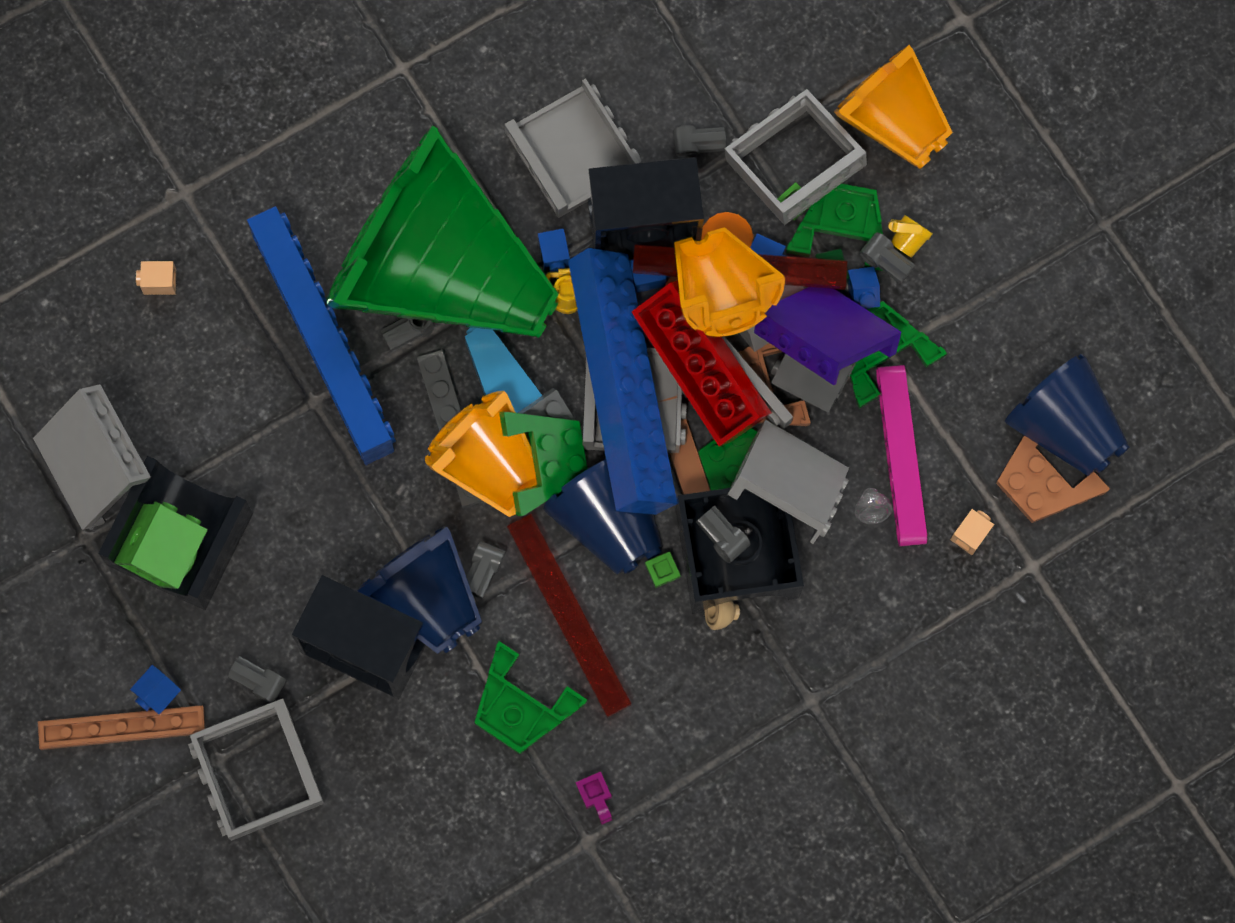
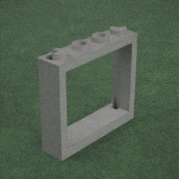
(819, 186)
(208, 776)

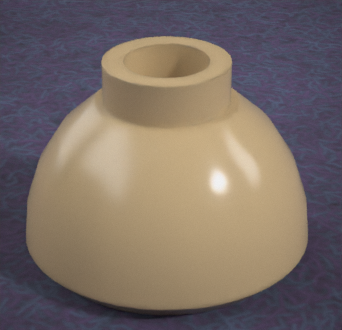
(721, 615)

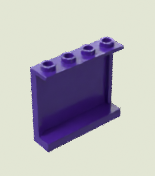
(826, 331)

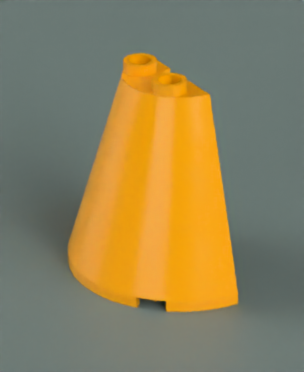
(898, 109)
(724, 284)
(479, 457)

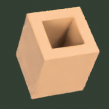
(157, 278)
(972, 531)

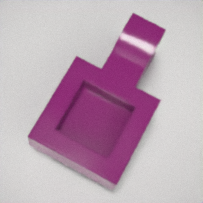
(595, 793)

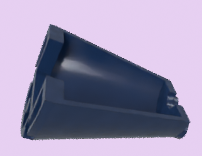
(1071, 418)
(590, 516)
(430, 587)

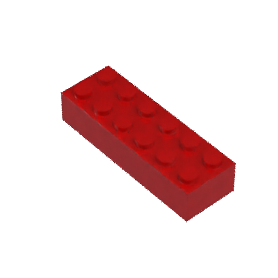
(702, 368)

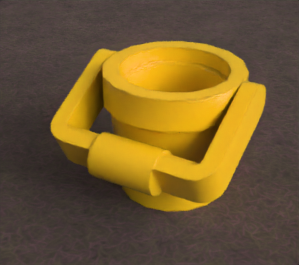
(908, 235)
(564, 287)

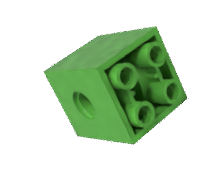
(161, 545)

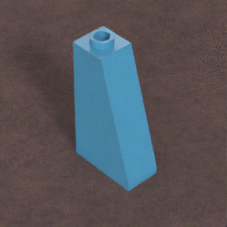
(499, 369)

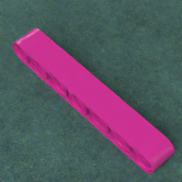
(901, 455)

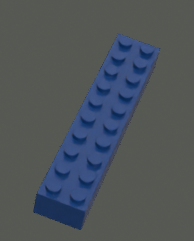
(319, 331)
(622, 382)

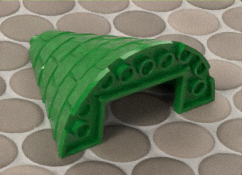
(442, 253)

